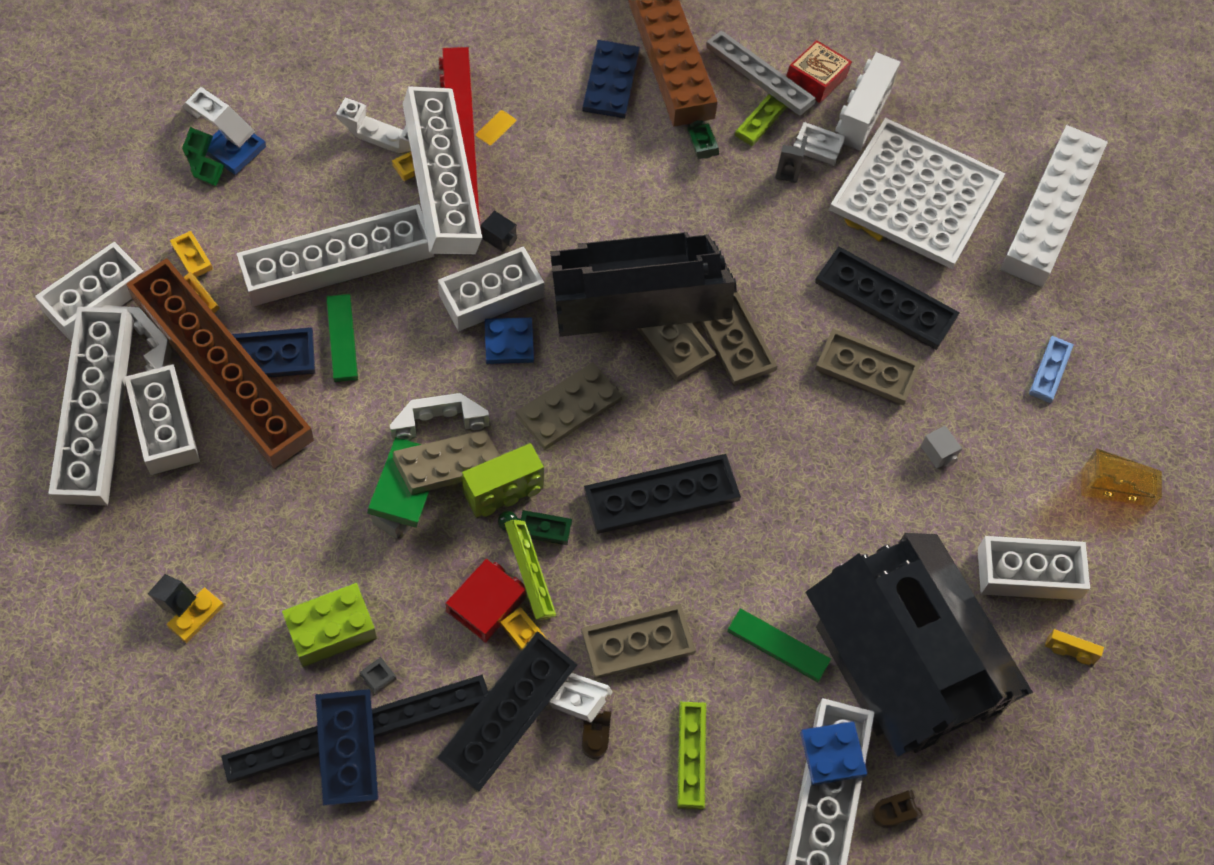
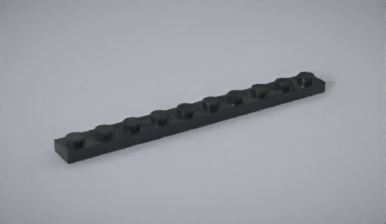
(386, 720)

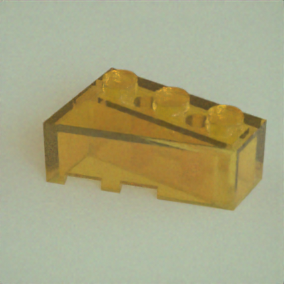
(1120, 480)

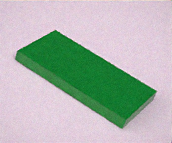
(392, 497)

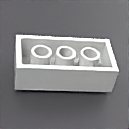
(867, 100)
(91, 284)
(491, 288)
(161, 419)
(1033, 568)

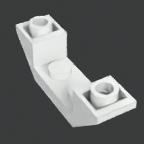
(219, 114)
(354, 117)
(161, 349)
(474, 415)

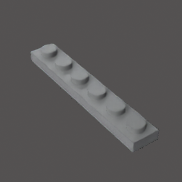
(760, 73)

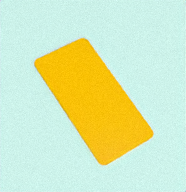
(496, 127)

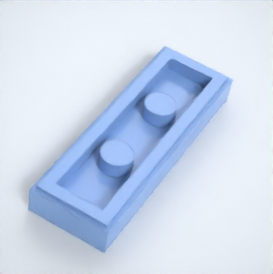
(1051, 369)

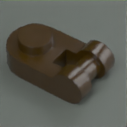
(594, 741)
(888, 813)

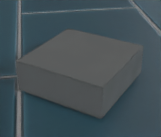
(377, 675)

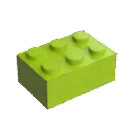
(503, 480)
(329, 624)

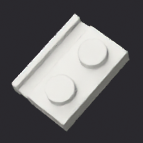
(820, 143)
(580, 697)

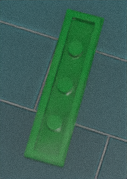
(342, 338)
(779, 645)

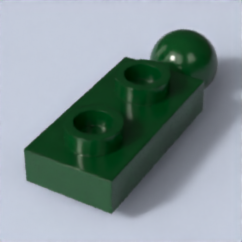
(702, 139)
(541, 526)

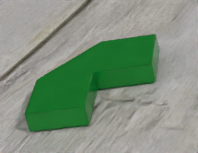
(195, 150)

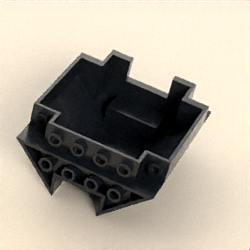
(641, 283)
(913, 677)

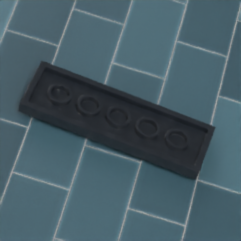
(887, 297)
(661, 493)
(506, 711)

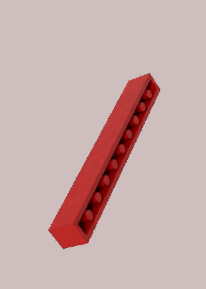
(457, 77)

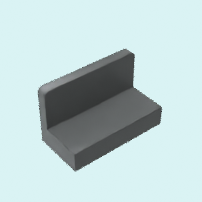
(791, 162)

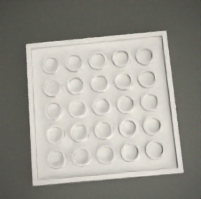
(917, 192)

